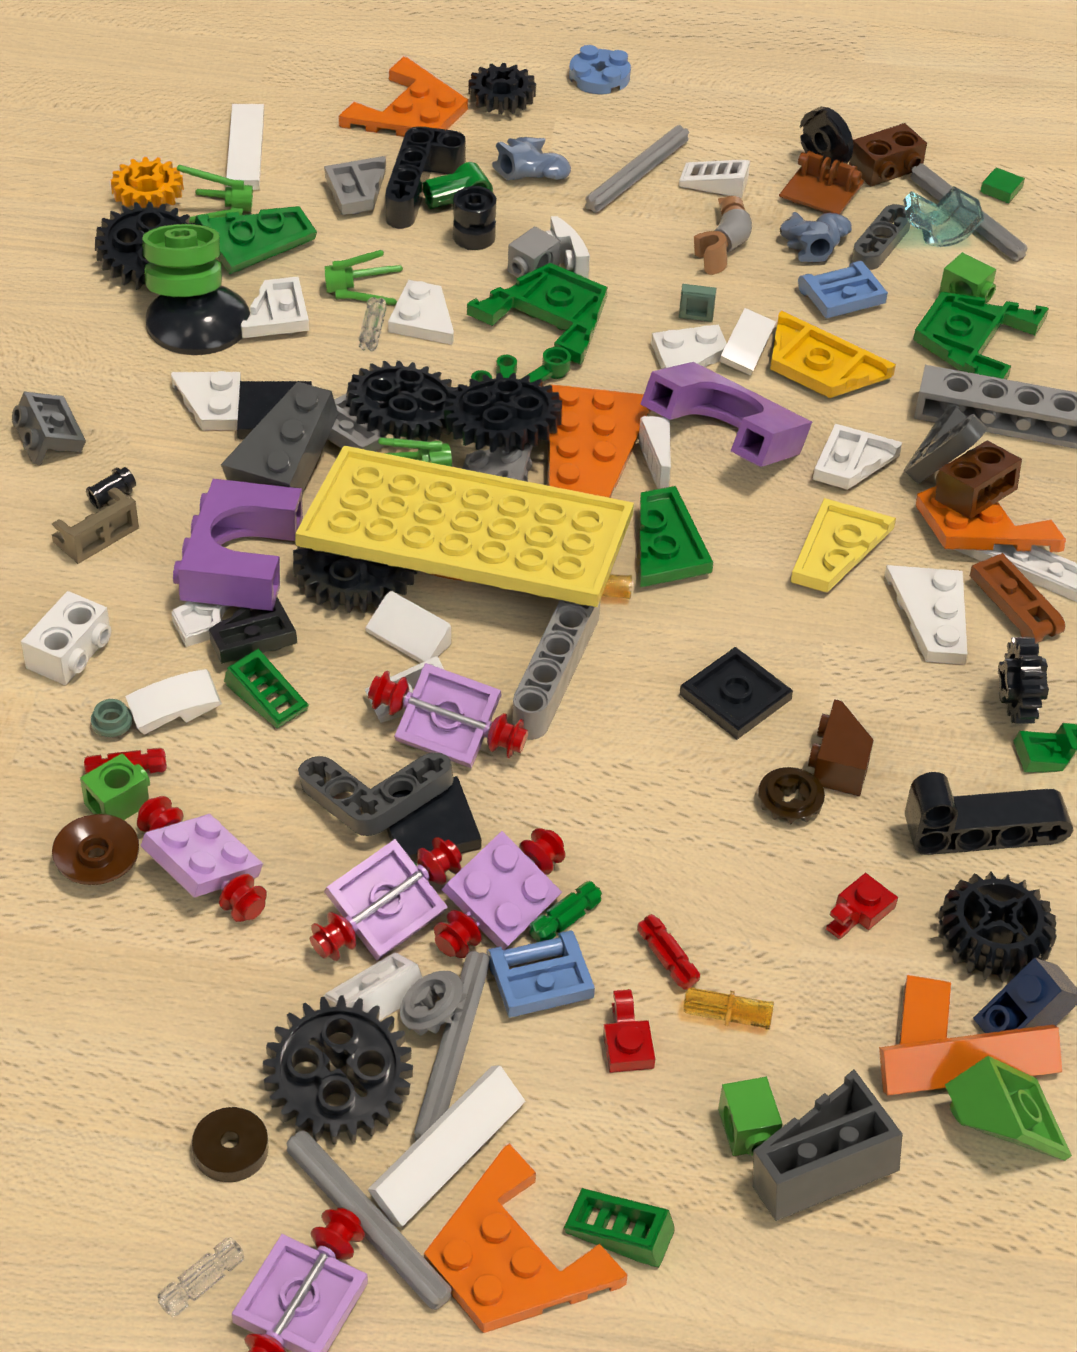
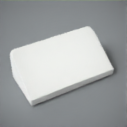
(409, 628)
(379, 985)

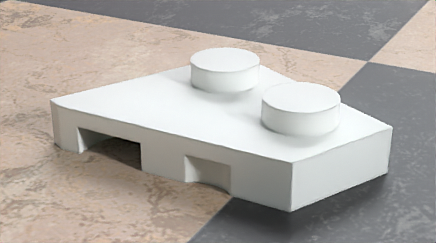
(277, 309)
(422, 313)
(698, 345)
(210, 397)
(853, 456)

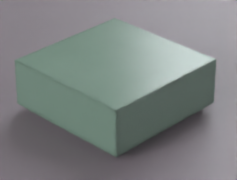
(697, 302)

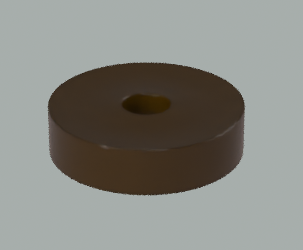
(230, 1163)

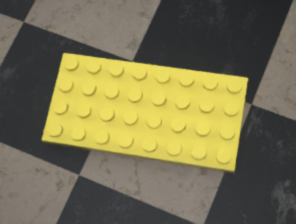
(467, 525)

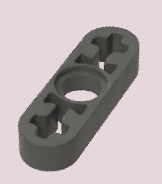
(881, 246)

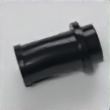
(120, 479)

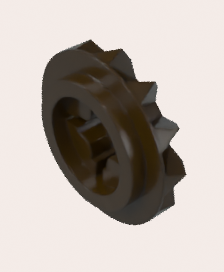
(785, 782)

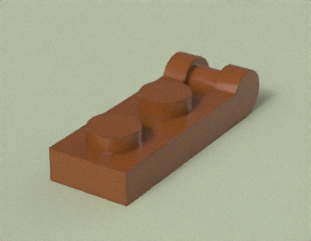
(1017, 598)

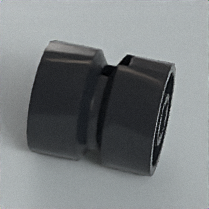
(474, 218)

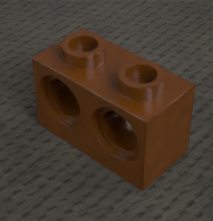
(888, 154)
(978, 479)

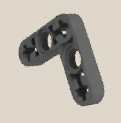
(945, 441)
(423, 777)

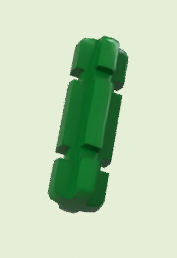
(565, 912)

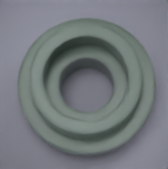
(111, 718)

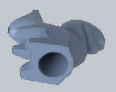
(525, 159)
(815, 237)

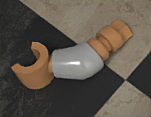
(733, 231)

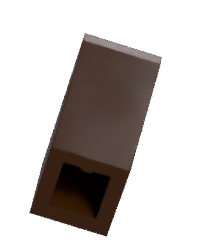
(844, 751)

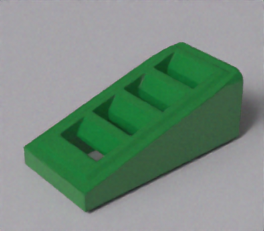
(257, 664)
(633, 1246)

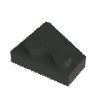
(252, 631)

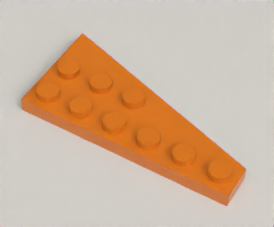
(593, 439)

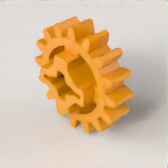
(147, 183)

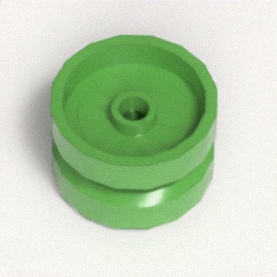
(182, 260)

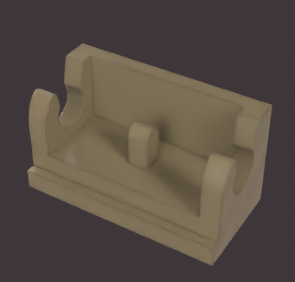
(98, 529)

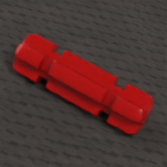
(153, 760)
(668, 952)

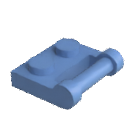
(843, 290)
(542, 983)

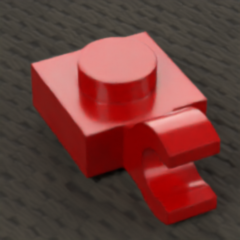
(861, 903)
(627, 1041)

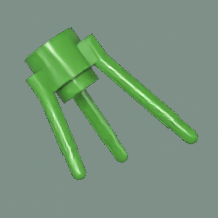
(236, 196)
(341, 276)
(430, 452)

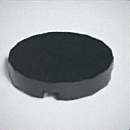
(827, 135)

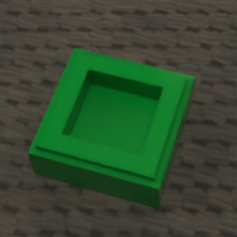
(1002, 185)

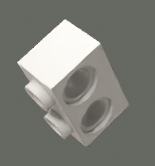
(66, 638)

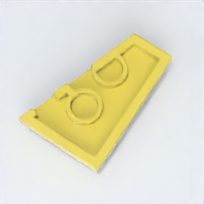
(838, 543)

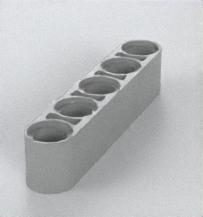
(553, 666)

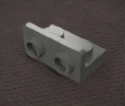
(45, 424)

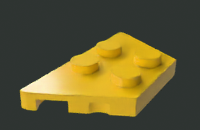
(823, 359)

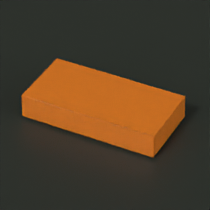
(924, 1010)

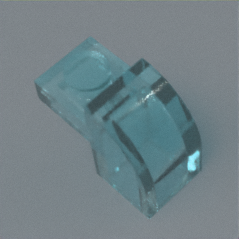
(947, 221)

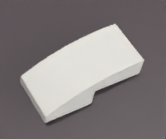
(572, 248)
(747, 341)
(174, 697)

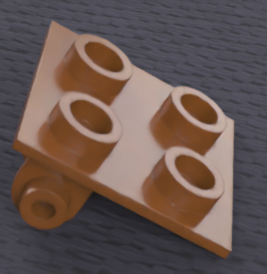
(823, 187)

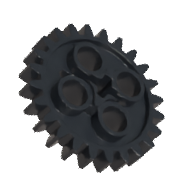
(121, 236)
(400, 400)
(503, 412)
(347, 579)
(306, 1093)

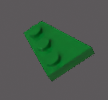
(258, 236)
(669, 539)

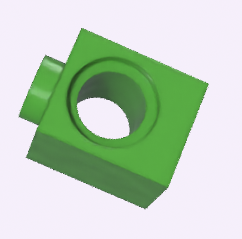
(968, 277)
(116, 788)
(748, 1114)

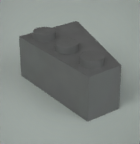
(286, 440)
(827, 1151)

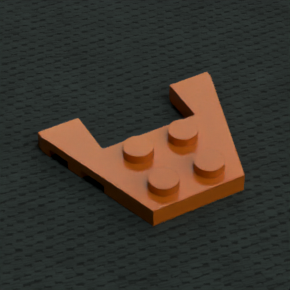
(423, 104)
(986, 528)
(497, 1267)

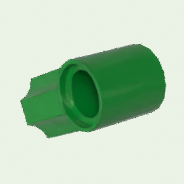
(441, 190)

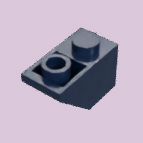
(1033, 998)

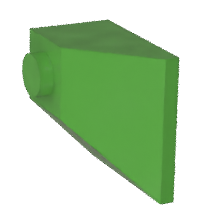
(1006, 1106)

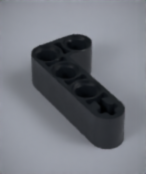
(421, 153)
(982, 821)

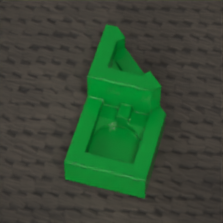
(1047, 750)

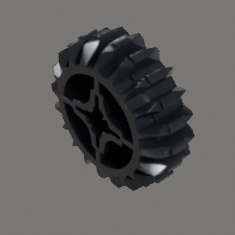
(996, 912)

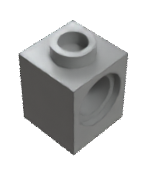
(532, 251)

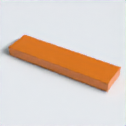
(937, 1062)

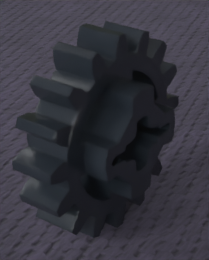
(502, 88)
(1023, 680)

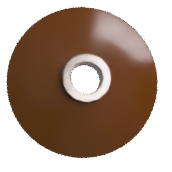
(94, 836)

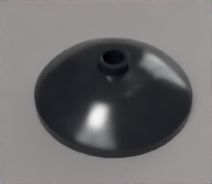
(197, 322)

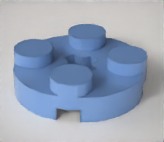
(599, 69)

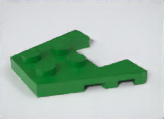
(554, 297)
(963, 325)

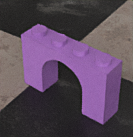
(765, 429)
(230, 512)

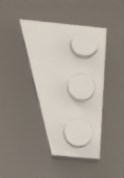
(935, 609)

